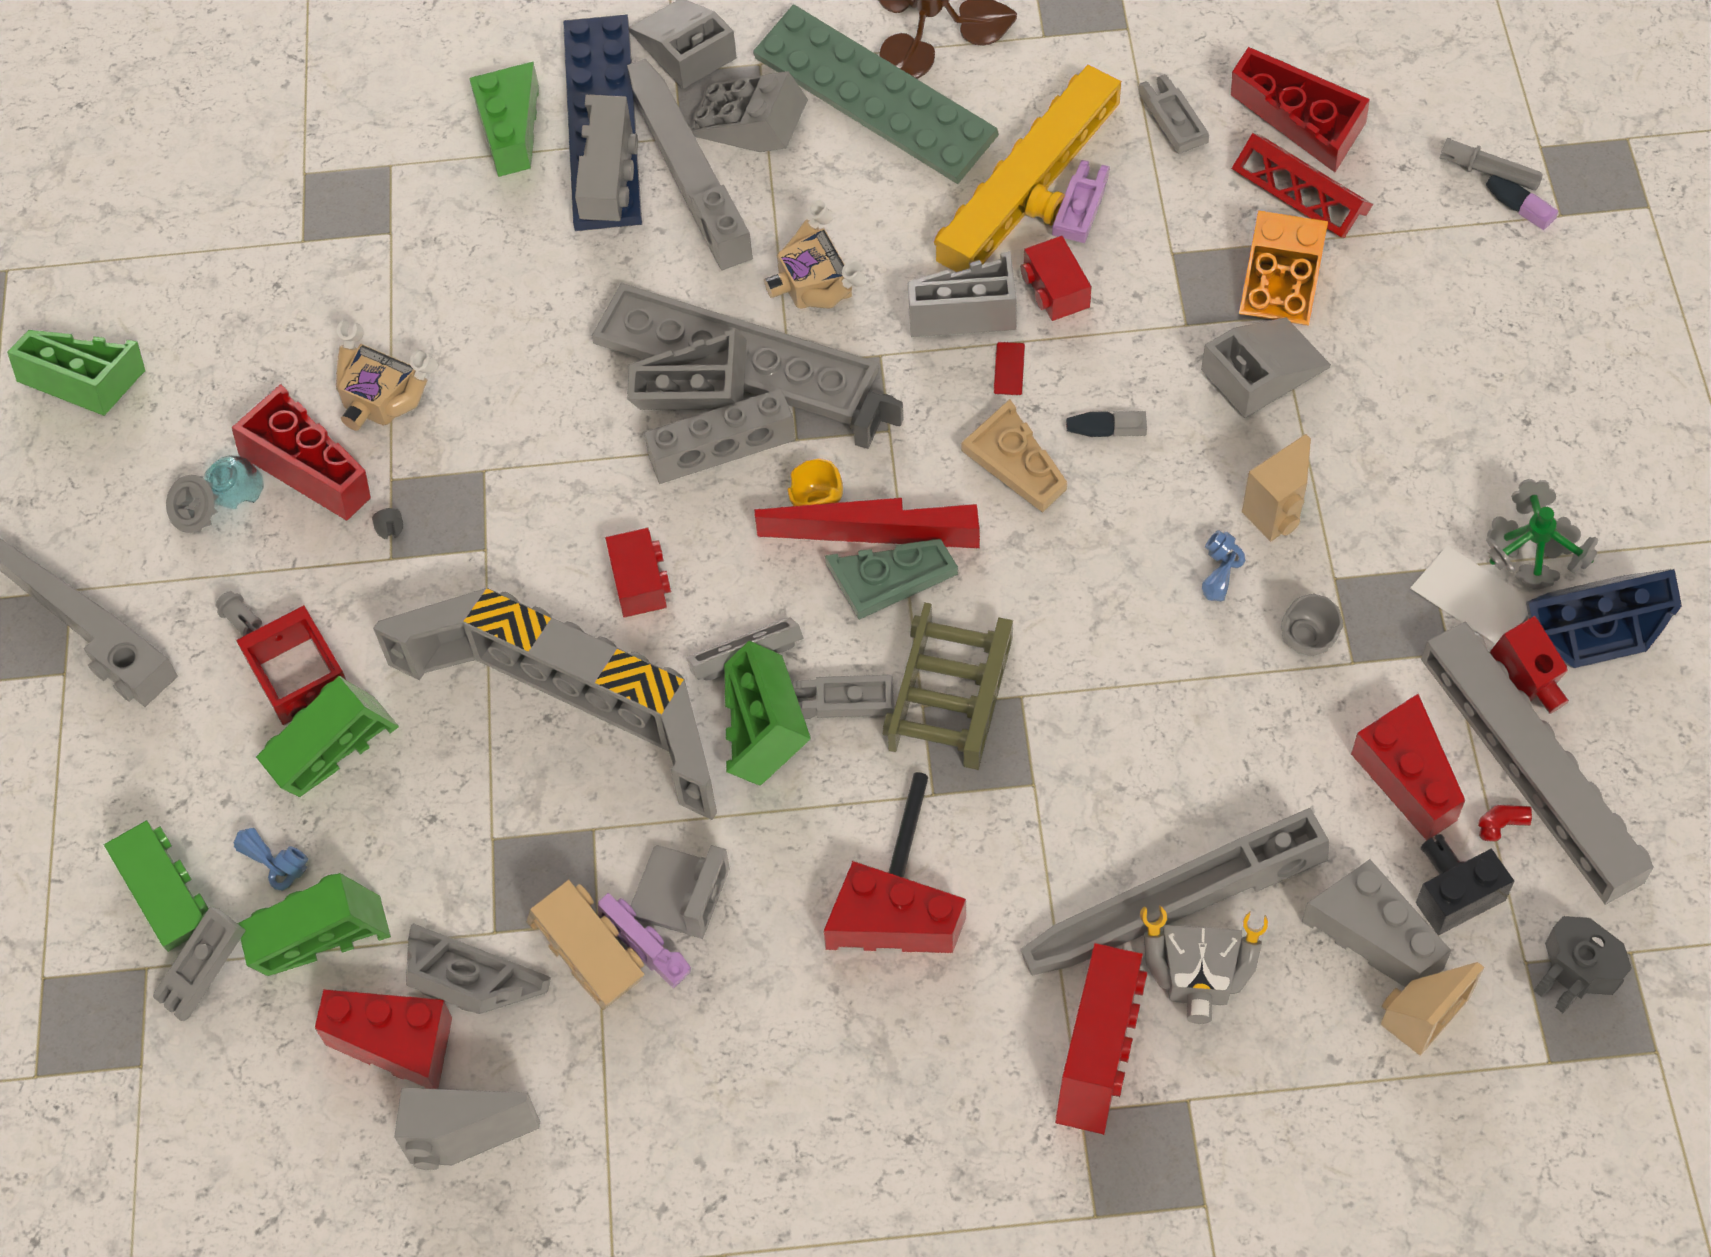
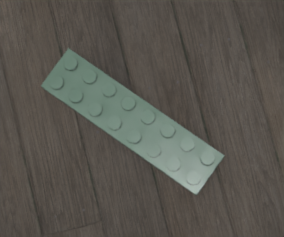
(876, 94)

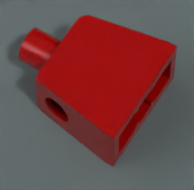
(1533, 663)

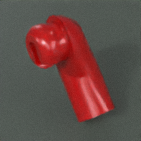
(1499, 817)

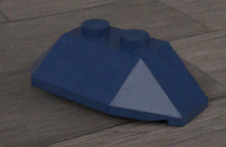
(1608, 616)

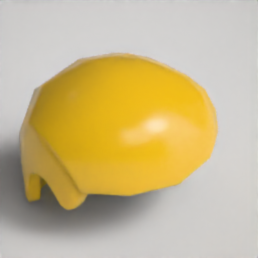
(815, 483)

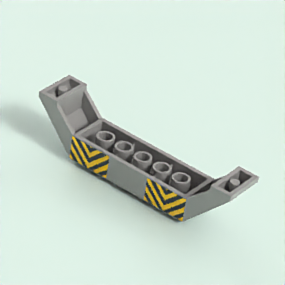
(563, 664)

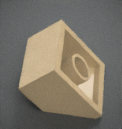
(1278, 490)

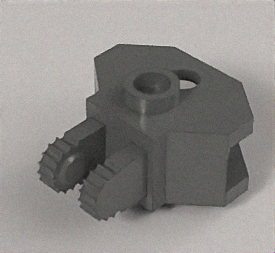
(1582, 962)

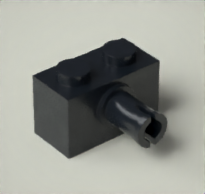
(1461, 887)

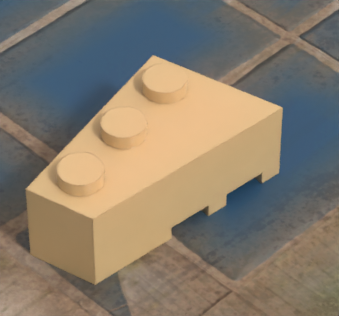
(586, 943)

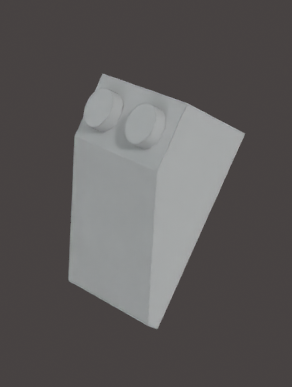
(455, 1125)

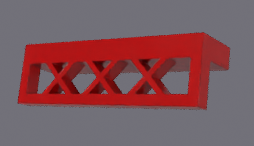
(1307, 173)

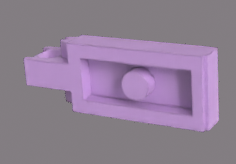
(644, 941)

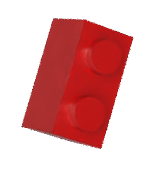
(1056, 278)
(637, 573)

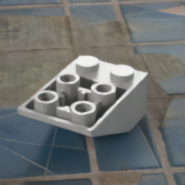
(686, 40)
(750, 112)
(1261, 363)

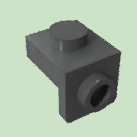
(874, 410)

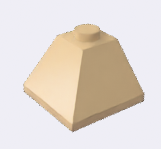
(1429, 1005)

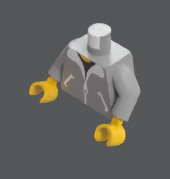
(1200, 962)

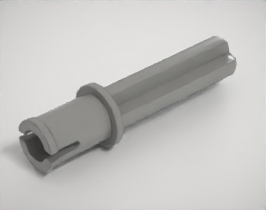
(1490, 164)

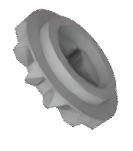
(182, 494)

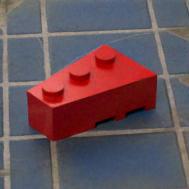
(1411, 767)
(388, 1031)

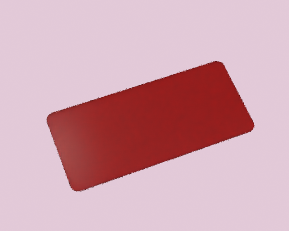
(1009, 368)

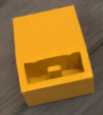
(1283, 267)

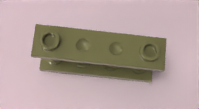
(978, 708)

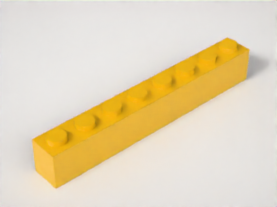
(1033, 160)

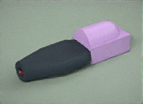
(1521, 200)

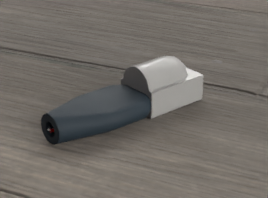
(1106, 424)

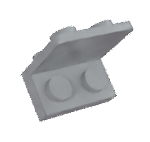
(681, 889)

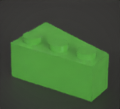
(507, 114)
(76, 370)
(157, 883)

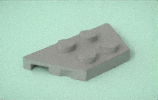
(467, 974)

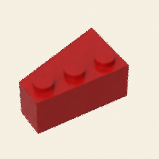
(893, 913)

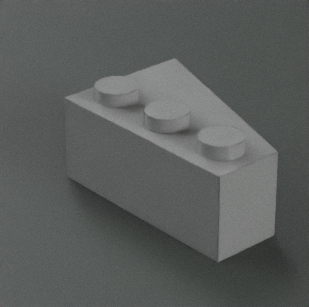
(964, 301)
(694, 377)

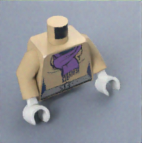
(812, 267)
(375, 383)

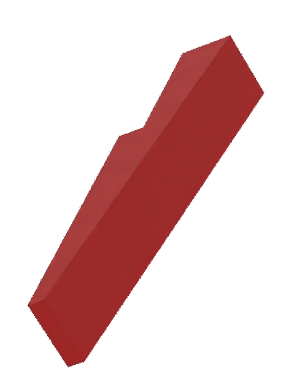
(872, 523)

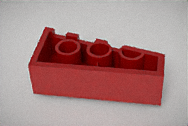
(1301, 105)
(301, 454)
(1100, 1038)

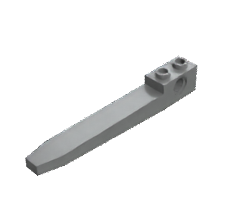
(704, 195)
(109, 639)
(1245, 863)

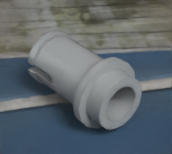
(233, 608)

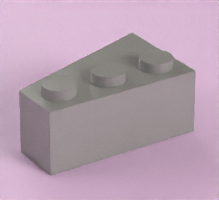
(606, 159)
(1378, 924)

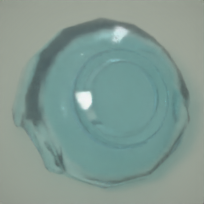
(234, 481)

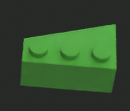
(764, 714)
(323, 735)
(312, 922)

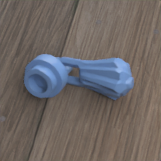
(1219, 544)
(287, 861)

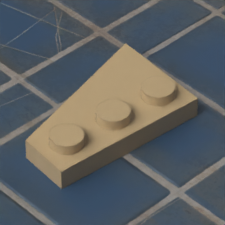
(1012, 455)

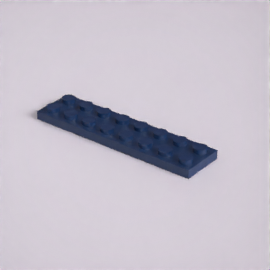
(597, 65)

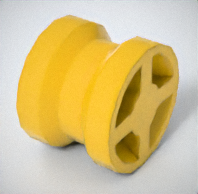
(1044, 204)

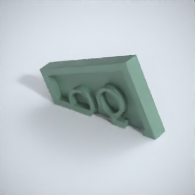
(886, 577)

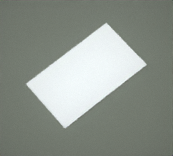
(1472, 594)

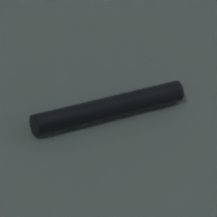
(908, 824)

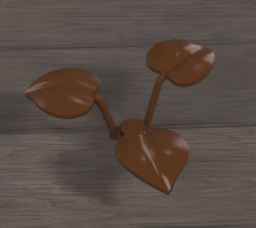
(981, 24)

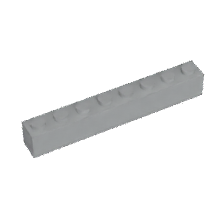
(1537, 763)

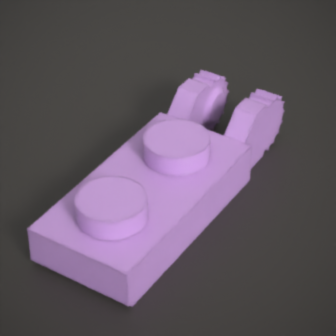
(1080, 203)

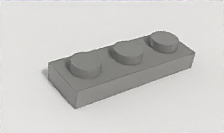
(775, 637)

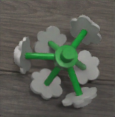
(1550, 536)

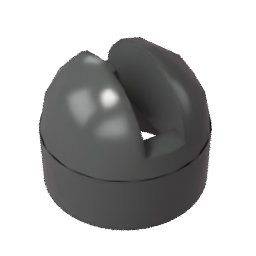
(388, 522)

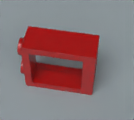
(278, 638)

